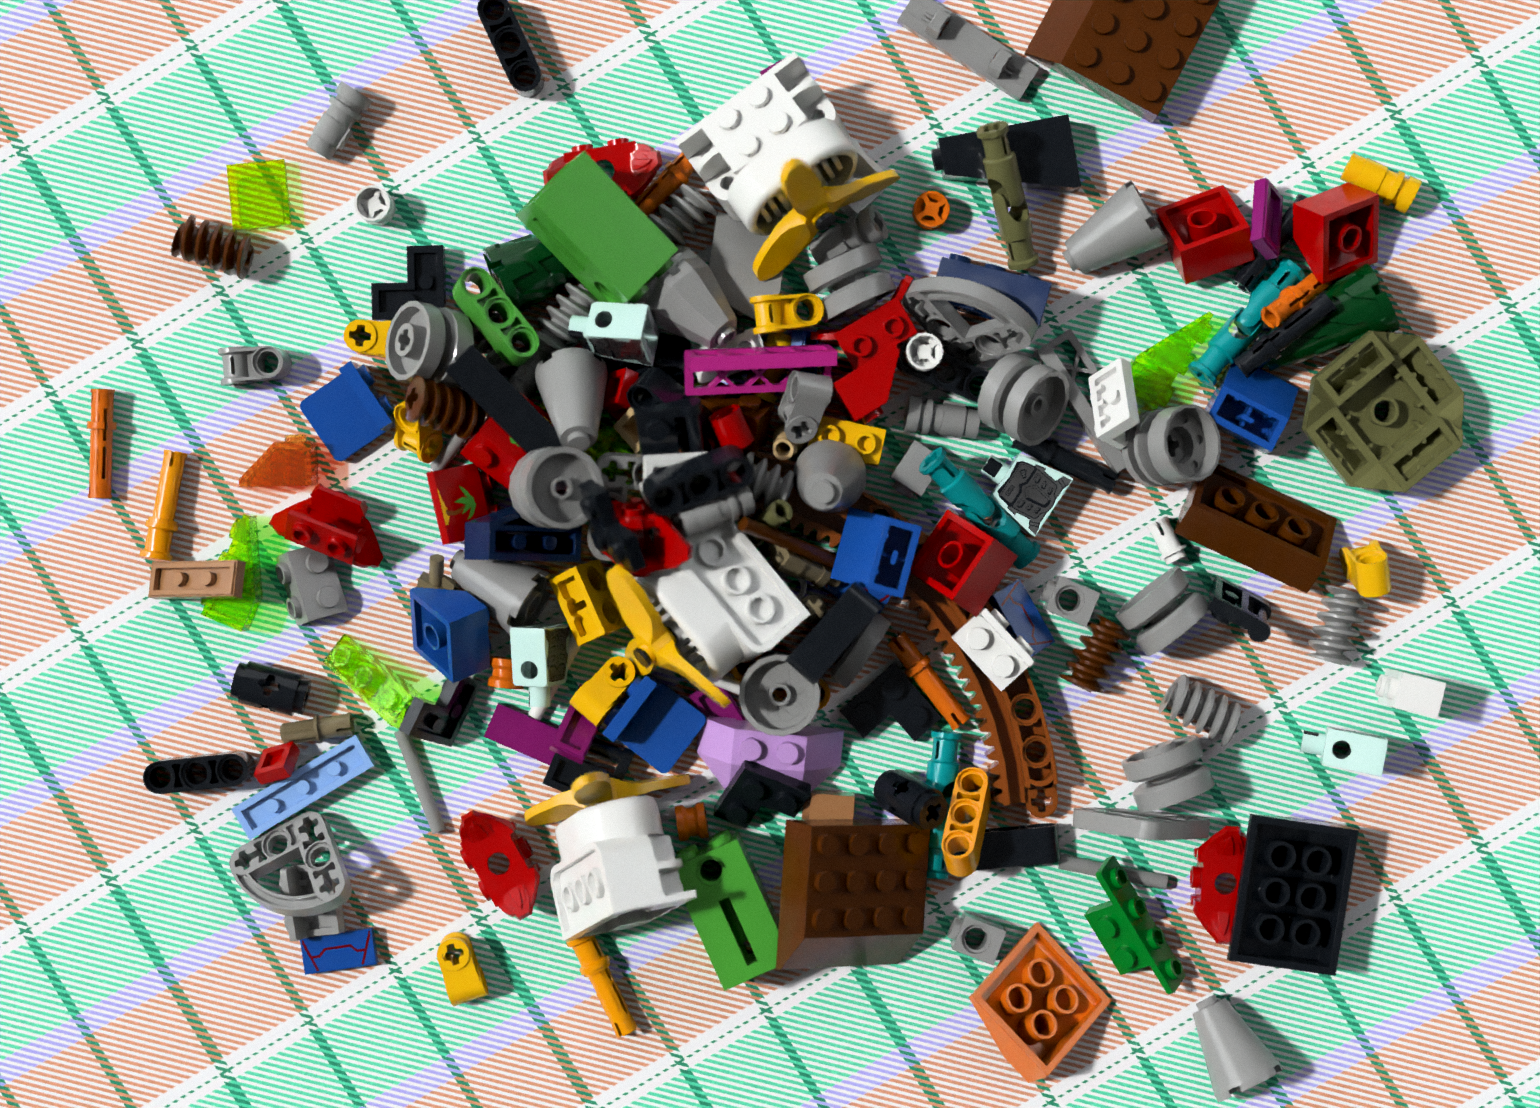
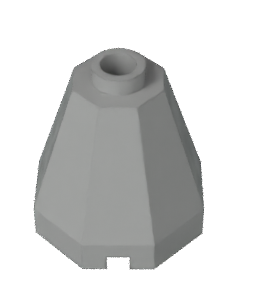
(693, 305)

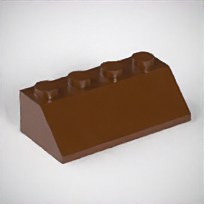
(1258, 527)

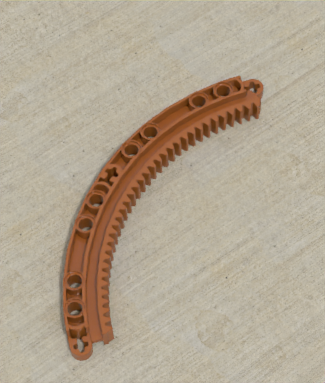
(1007, 732)

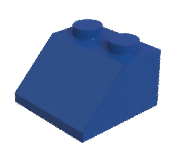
(450, 631)

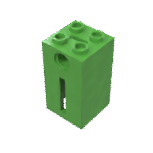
(598, 232)
(730, 908)

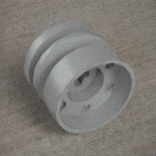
(1172, 446)

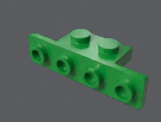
(1129, 930)

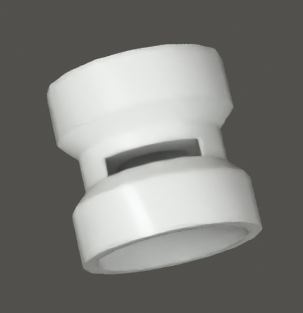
(369, 201)
(925, 347)

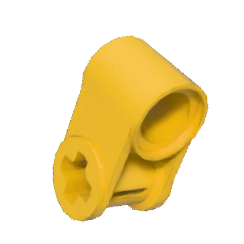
(779, 312)
(378, 332)
(416, 438)
(1367, 569)
(601, 693)
(462, 975)

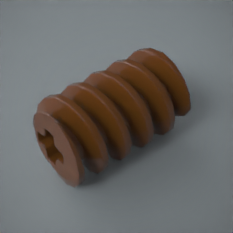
(213, 247)
(442, 408)
(1096, 654)

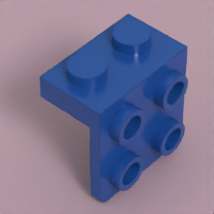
(349, 411)
(654, 723)

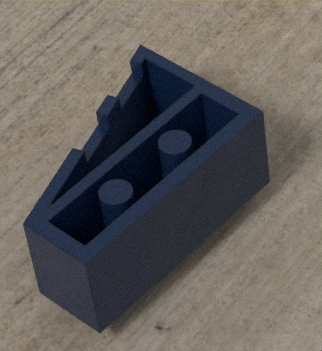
(1023, 289)
(510, 538)

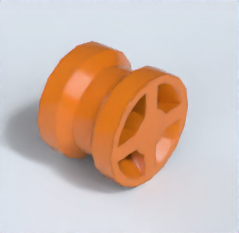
(935, 206)
(502, 673)
(691, 821)

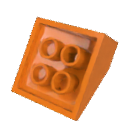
(1037, 1004)

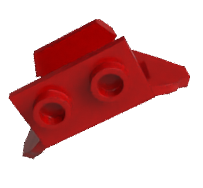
(632, 163)
(874, 331)
(331, 525)
(669, 545)
(1216, 856)
(518, 886)

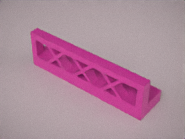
(756, 359)

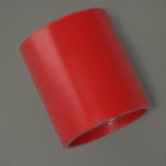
(731, 427)

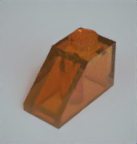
(285, 465)

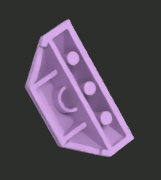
(804, 755)

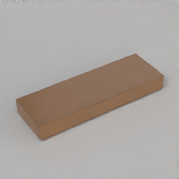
(197, 579)

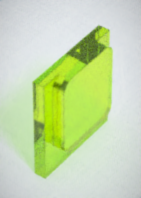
(259, 195)

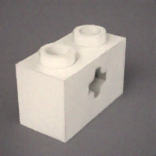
(1410, 692)

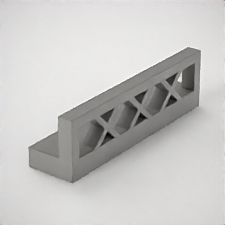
(1077, 401)

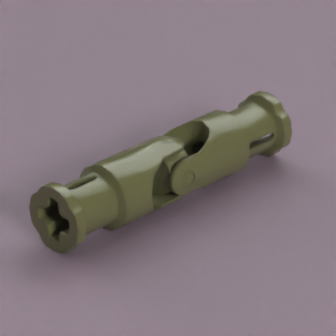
(1007, 191)

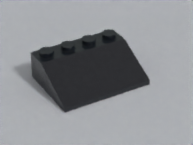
(1293, 894)

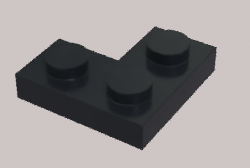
(424, 283)
(608, 532)
(890, 695)
(441, 719)
(757, 787)

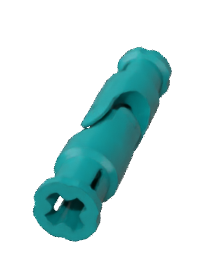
(1223, 345)
(969, 496)
(941, 775)

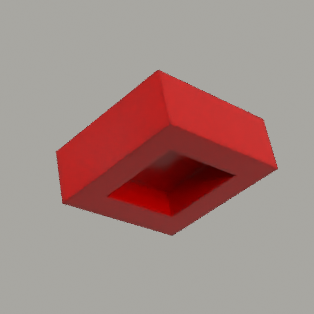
(617, 387)
(277, 763)

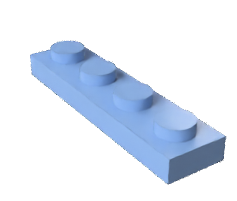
(303, 786)

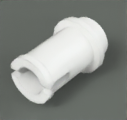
(1168, 543)

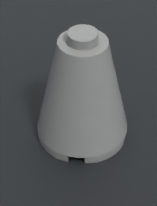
(1115, 232)
(573, 394)
(829, 476)
(509, 589)
(1231, 1049)

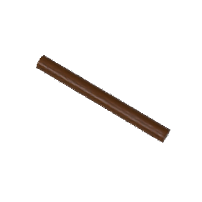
(786, 541)

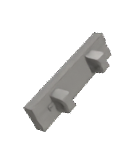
(969, 46)

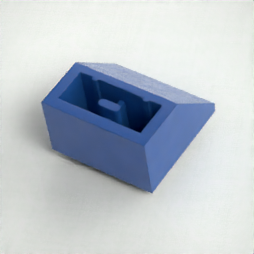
(1252, 407)
(876, 552)

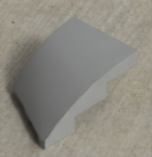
(732, 264)

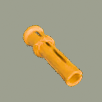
(162, 523)
(595, 967)

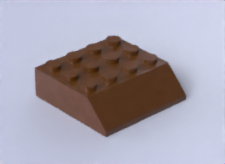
(1122, 47)
(851, 892)

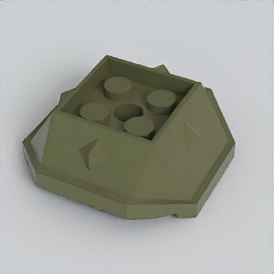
(1420, 417)

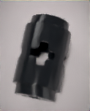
(252, 677)
(910, 799)

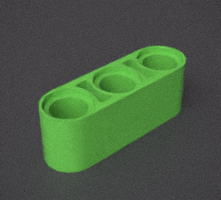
(494, 299)

